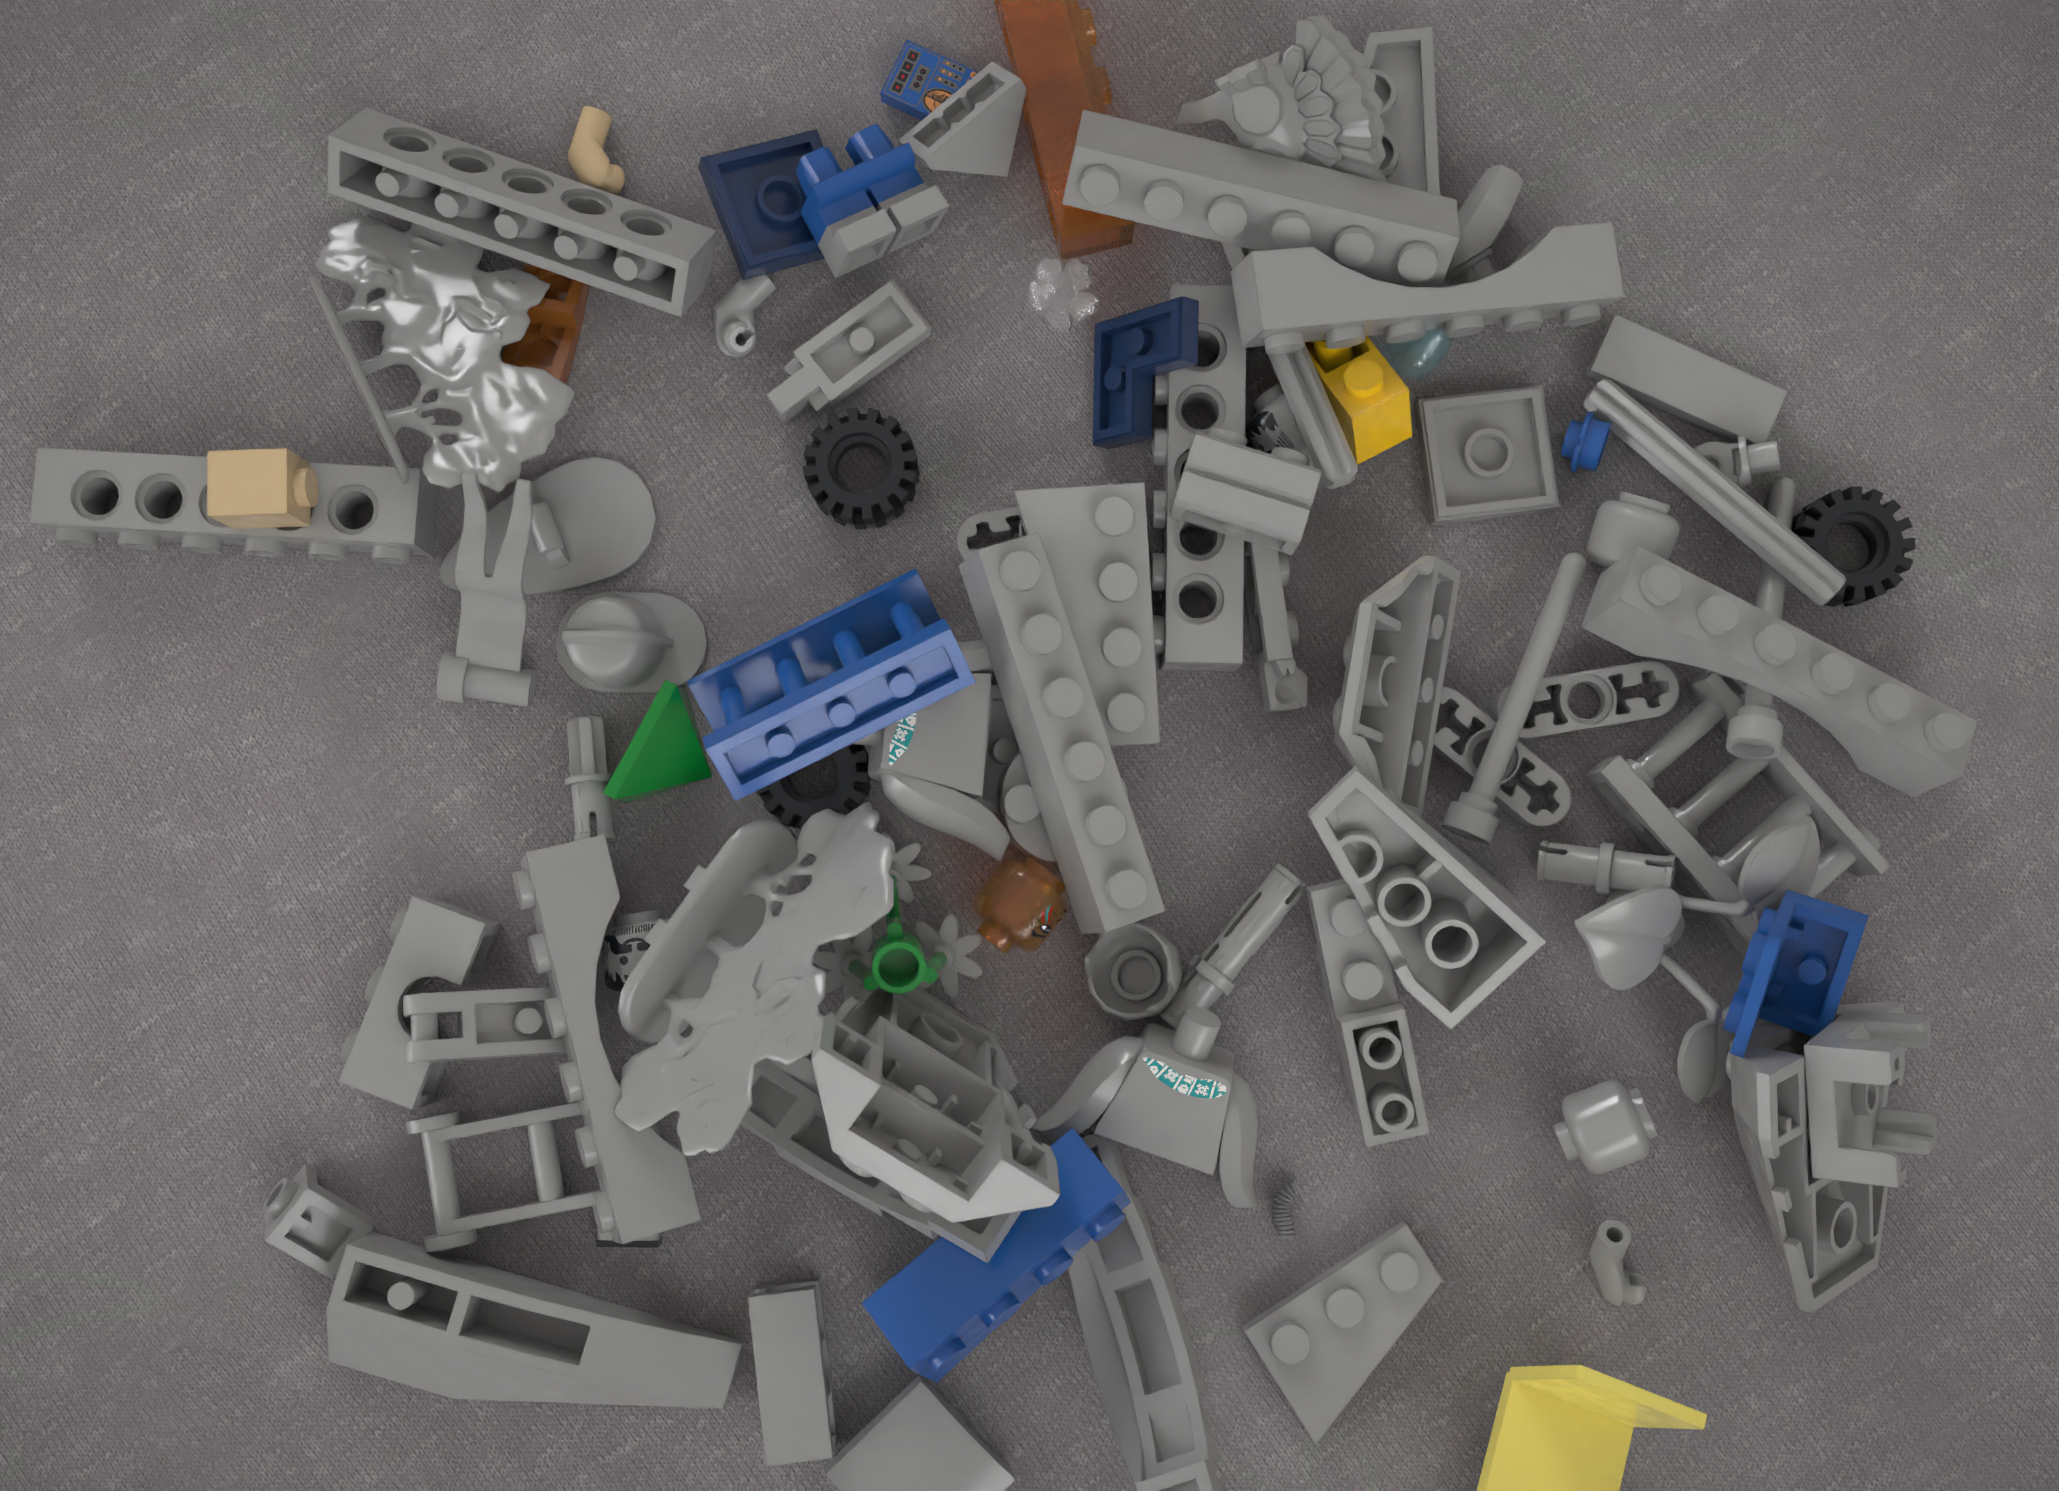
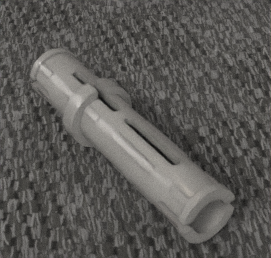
(1236, 944)

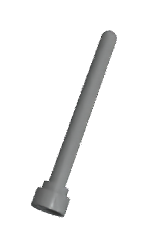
(1756, 728)
(1475, 810)

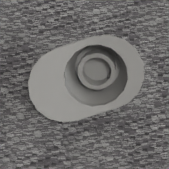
(630, 642)

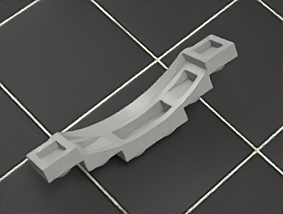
(792, 1119)
(1142, 1350)

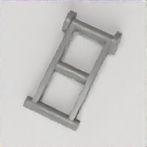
(459, 1230)

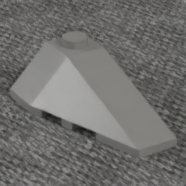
(1427, 902)

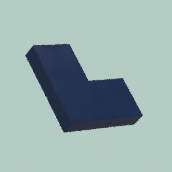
(1126, 359)

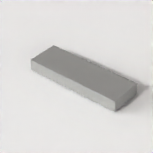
(1686, 382)

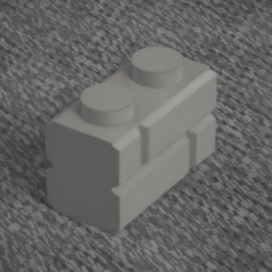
(1246, 490)

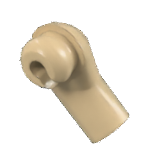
(587, 154)

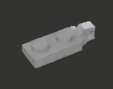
(849, 353)
(1272, 629)

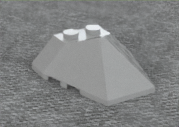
(929, 1107)
(1821, 1226)

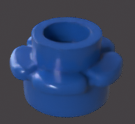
(1586, 442)

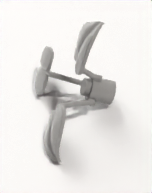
(1636, 927)

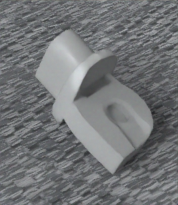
(1741, 460)

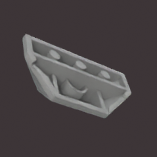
(1397, 678)

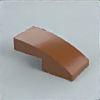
(553, 327)

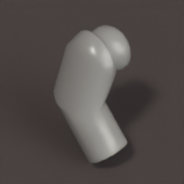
(735, 315)

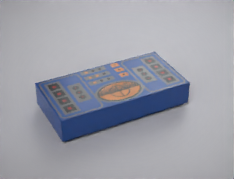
(922, 80)

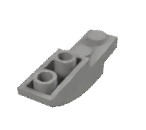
(1366, 1018)

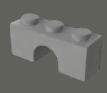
(429, 943)

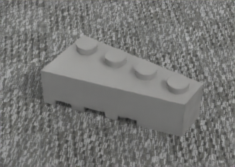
(1103, 577)

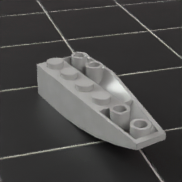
(512, 1337)

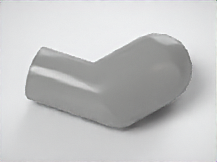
(1607, 1257)

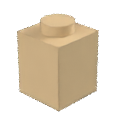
(260, 488)

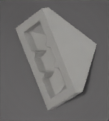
(973, 127)

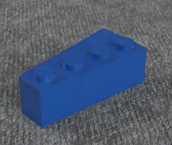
(954, 1300)

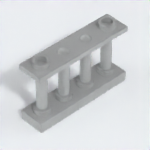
(1672, 831)

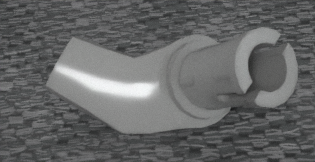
(1481, 221)

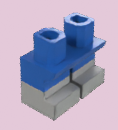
(869, 206)

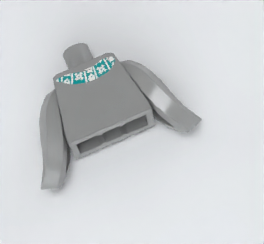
(937, 761)
(1171, 1099)

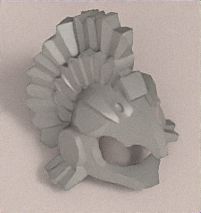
(1303, 107)

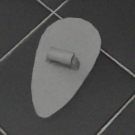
(586, 527)

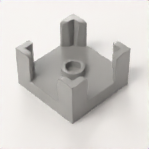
(1843, 1098)

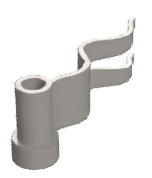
(491, 607)

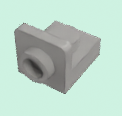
(312, 1222)

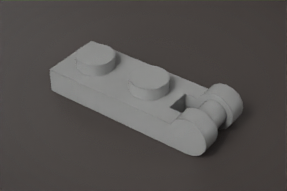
(488, 1025)

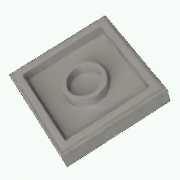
(1486, 455)

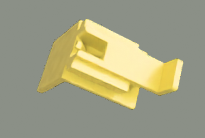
(1570, 1429)

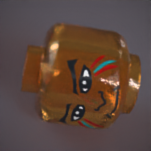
(1020, 905)

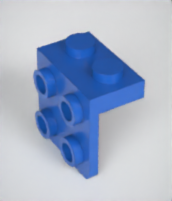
(1795, 968)

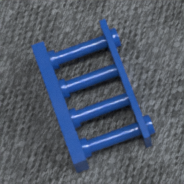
(828, 684)

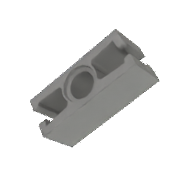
(793, 1371)

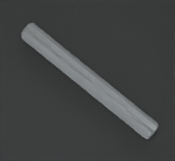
(1310, 406)
(1715, 492)

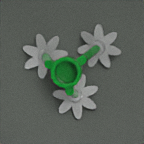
(898, 958)

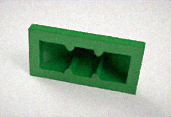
(663, 750)

